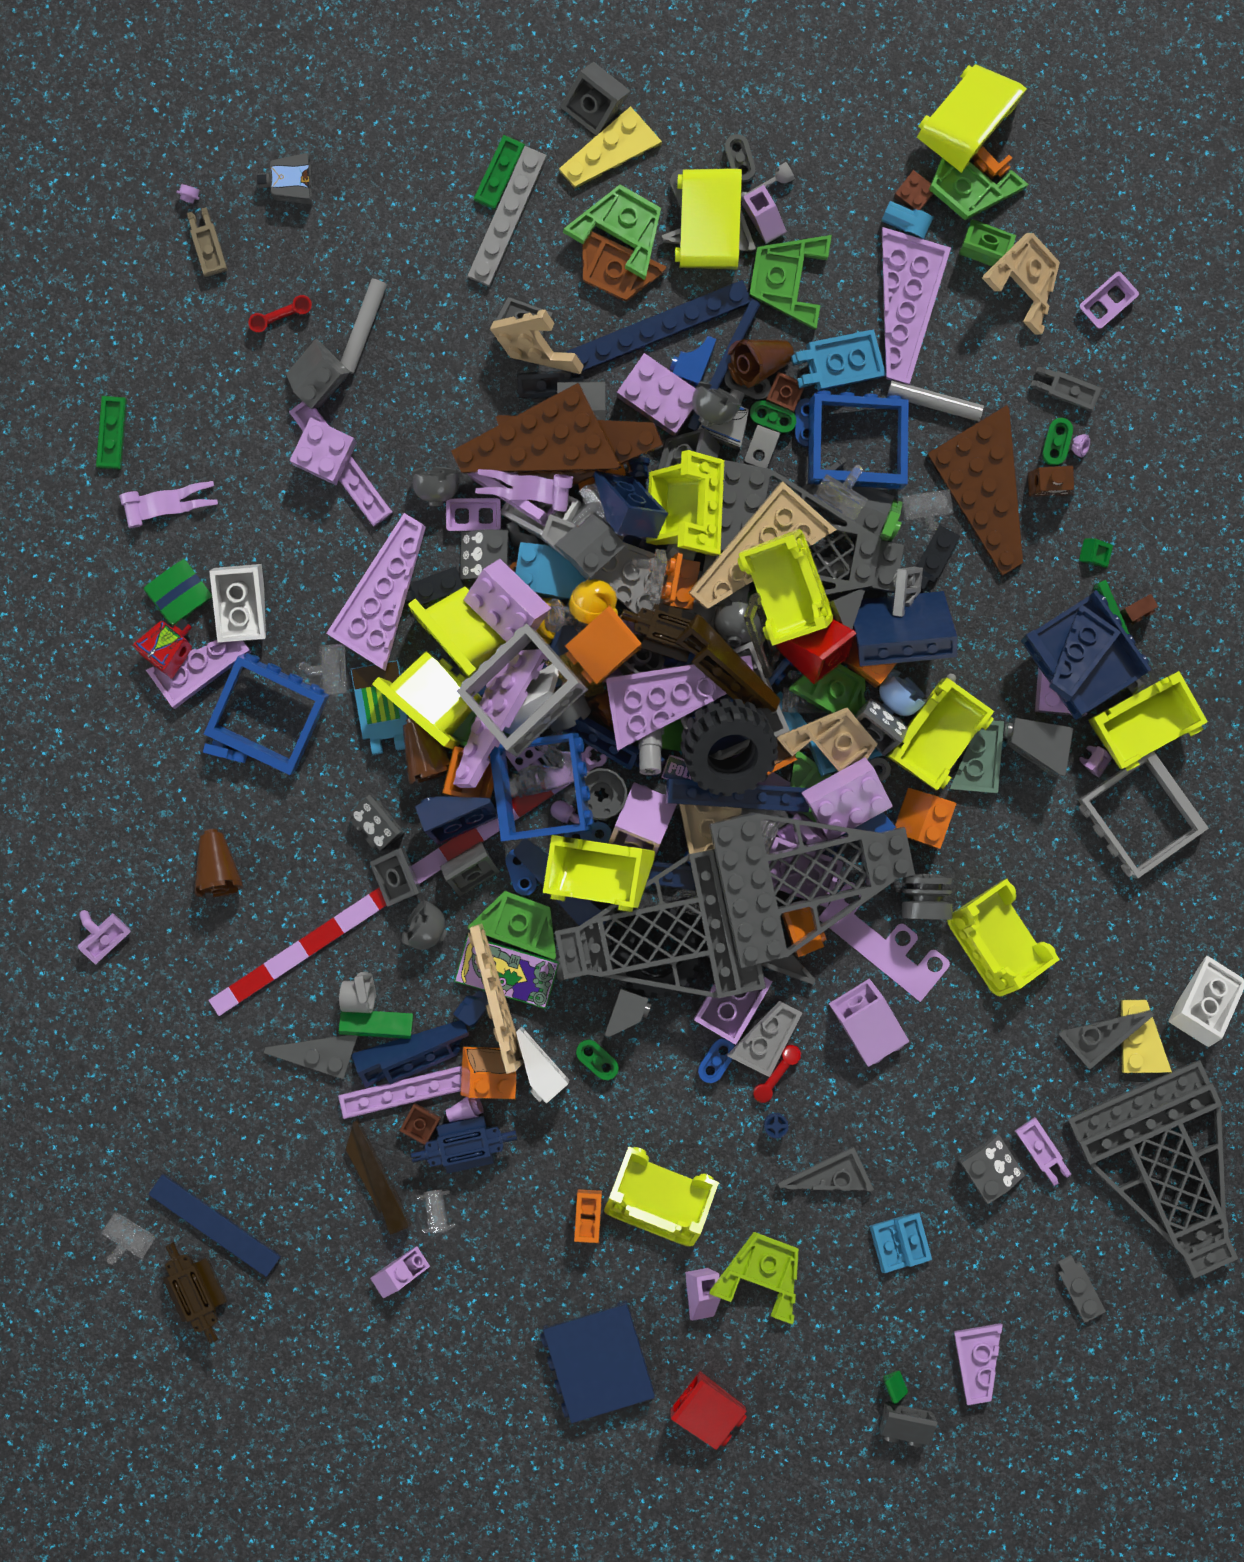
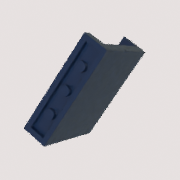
(919, 635)
(1113, 673)
(598, 1363)

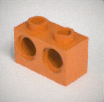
(588, 1216)

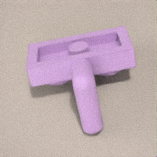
(102, 937)

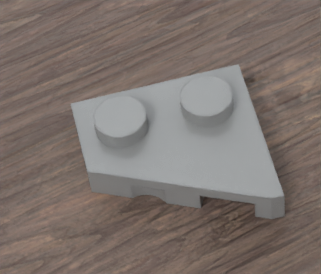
(907, 588)

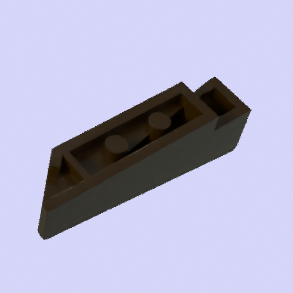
(725, 666)
(376, 1179)

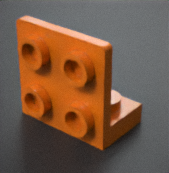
(680, 580)

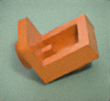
(987, 164)

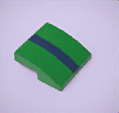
(177, 592)

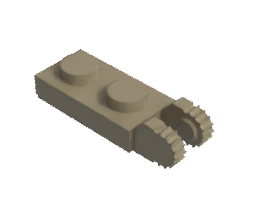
(207, 245)

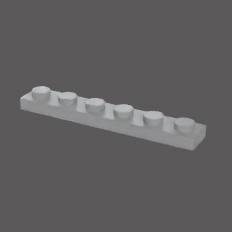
(507, 216)

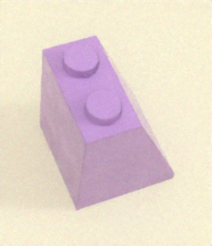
(642, 819)
(869, 1022)

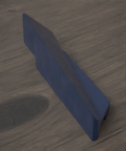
(604, 742)
(536, 862)
(409, 1056)

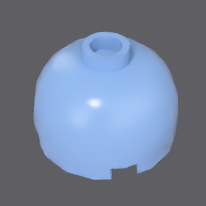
(901, 695)

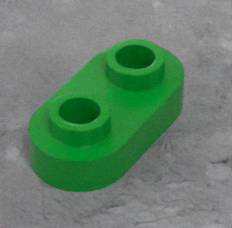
(773, 415)
(1057, 442)
(597, 1059)

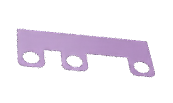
(886, 953)

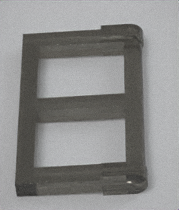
(759, 638)

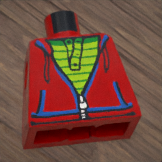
(165, 646)

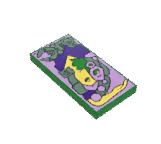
(521, 974)

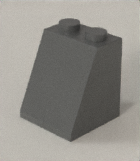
(1040, 743)

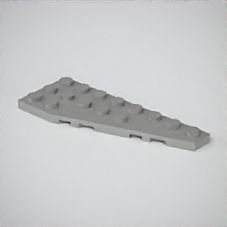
(619, 574)

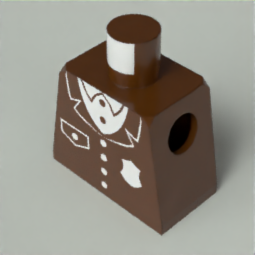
(1051, 481)

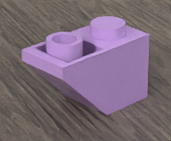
(764, 214)
(400, 1272)
(698, 1287)

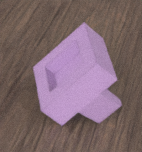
(1098, 761)

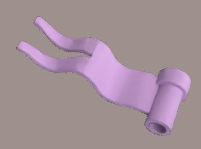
(531, 487)
(162, 503)

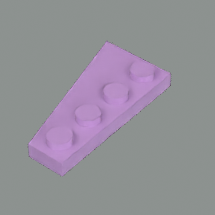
(198, 670)

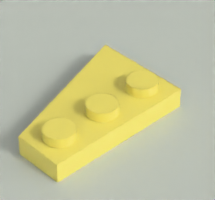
(1143, 1049)

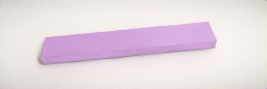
(352, 477)
(401, 1092)

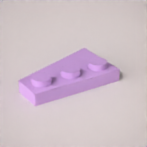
(977, 1360)

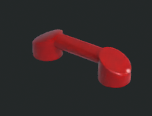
(259, 322)
(763, 1091)

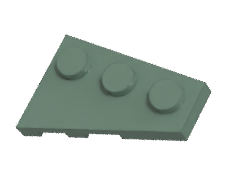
(981, 761)

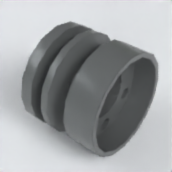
(614, 788)
(927, 897)

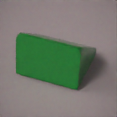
(1096, 552)
(895, 1386)

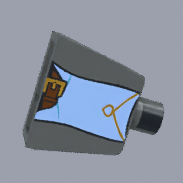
(289, 179)

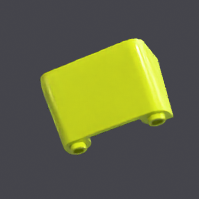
(970, 115)
(709, 218)
(788, 587)
(1148, 720)
(940, 733)
(597, 871)
(1000, 941)
(660, 1199)

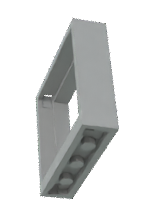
(545, 714)
(1176, 795)

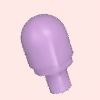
(564, 812)

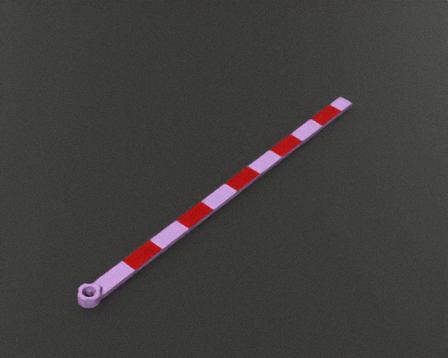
(373, 903)

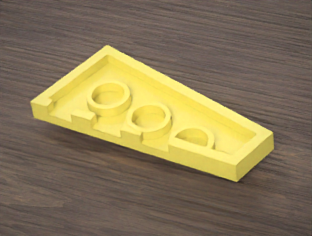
(618, 142)

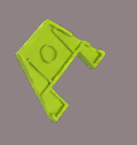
(765, 1264)

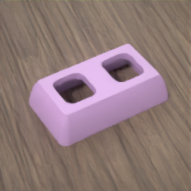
(1101, 296)
(473, 506)

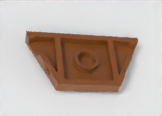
(605, 268)

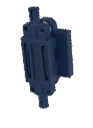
(464, 1145)

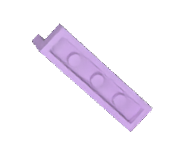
(524, 506)

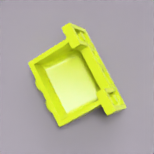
(693, 502)
(459, 631)
(430, 697)

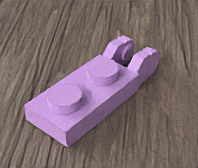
(1041, 1149)

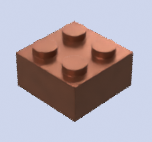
(914, 192)
(785, 392)
(1134, 612)
(420, 1123)

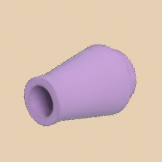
(465, 1109)

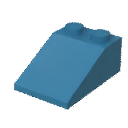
(547, 571)

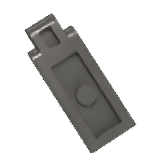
(1080, 1289)

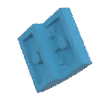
(900, 1242)

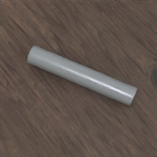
(363, 324)
(936, 401)

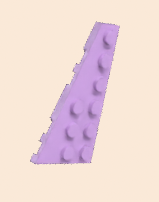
(910, 288)
(375, 606)
(657, 698)
(501, 702)

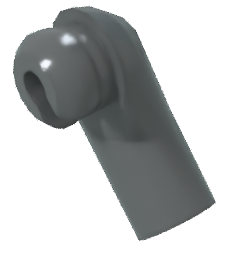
(517, 537)

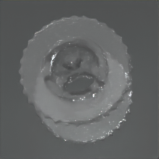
(562, 617)
(435, 1211)

